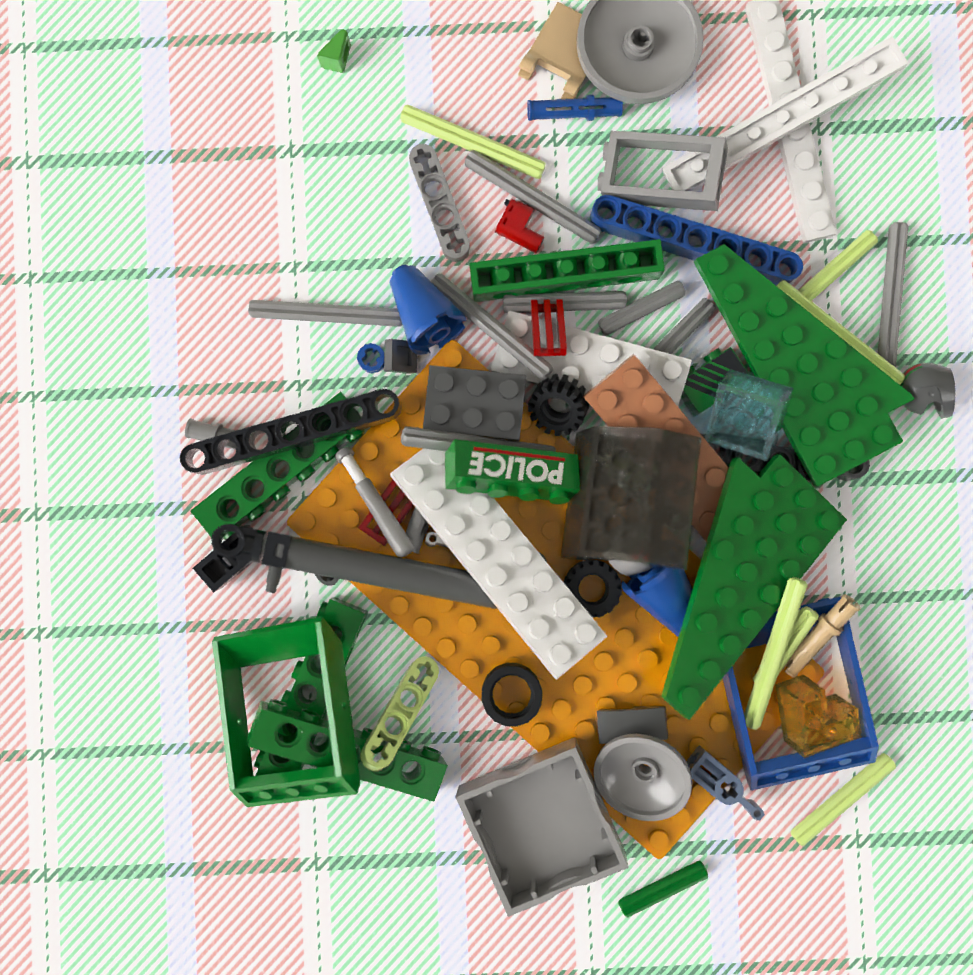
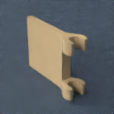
(557, 50)

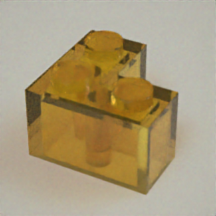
(812, 719)

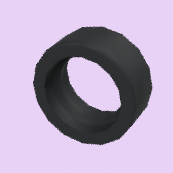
(520, 717)

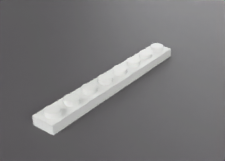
(793, 112)
(798, 147)

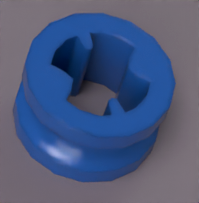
(362, 355)

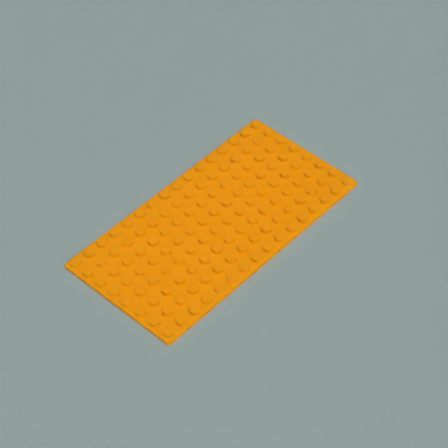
(474, 639)

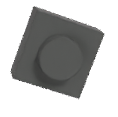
(399, 357)

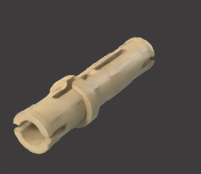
(828, 626)

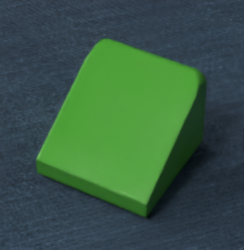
(335, 52)

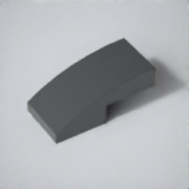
(637, 720)

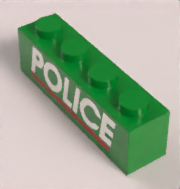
(511, 471)

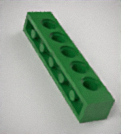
(567, 270)
(212, 510)
(350, 621)
(264, 736)

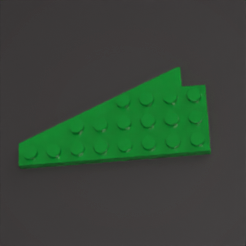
(838, 394)
(758, 540)

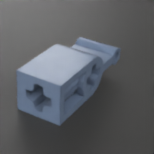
(718, 775)

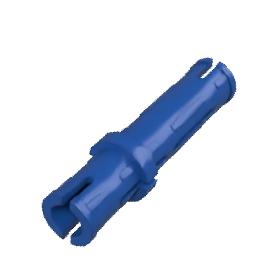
(537, 109)

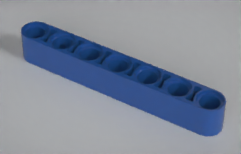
(682, 229)

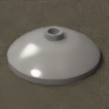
(642, 790)

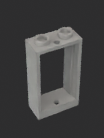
(706, 200)

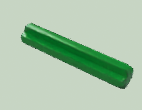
(663, 889)

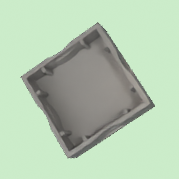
(541, 826)

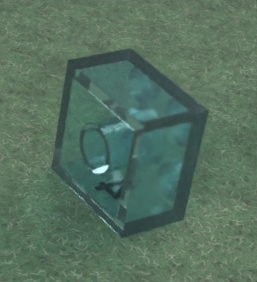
(748, 414)

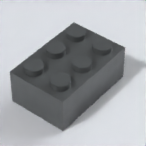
(474, 402)

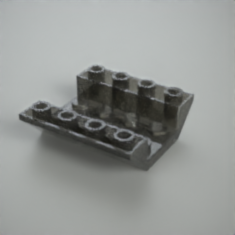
(633, 496)

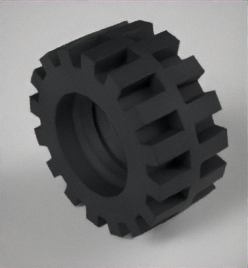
(610, 578)

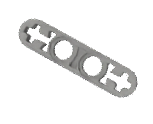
(437, 203)

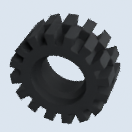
(551, 418)

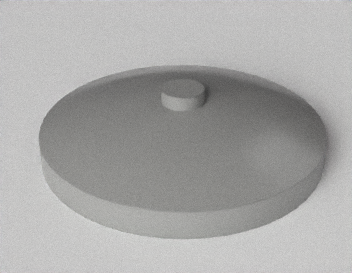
(639, 47)

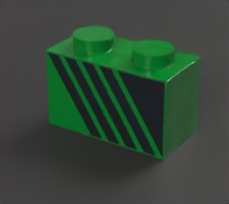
(703, 383)

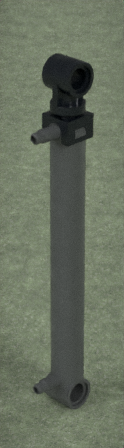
(349, 564)

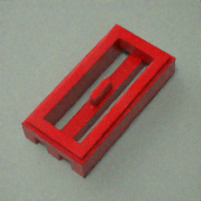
(547, 309)
(385, 495)

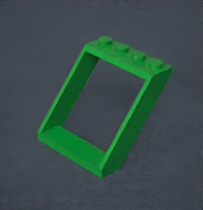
(272, 645)

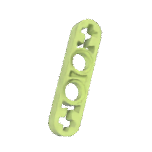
(399, 711)

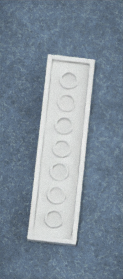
(502, 564)

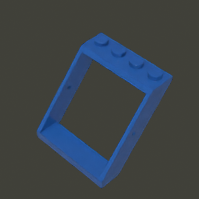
(794, 766)

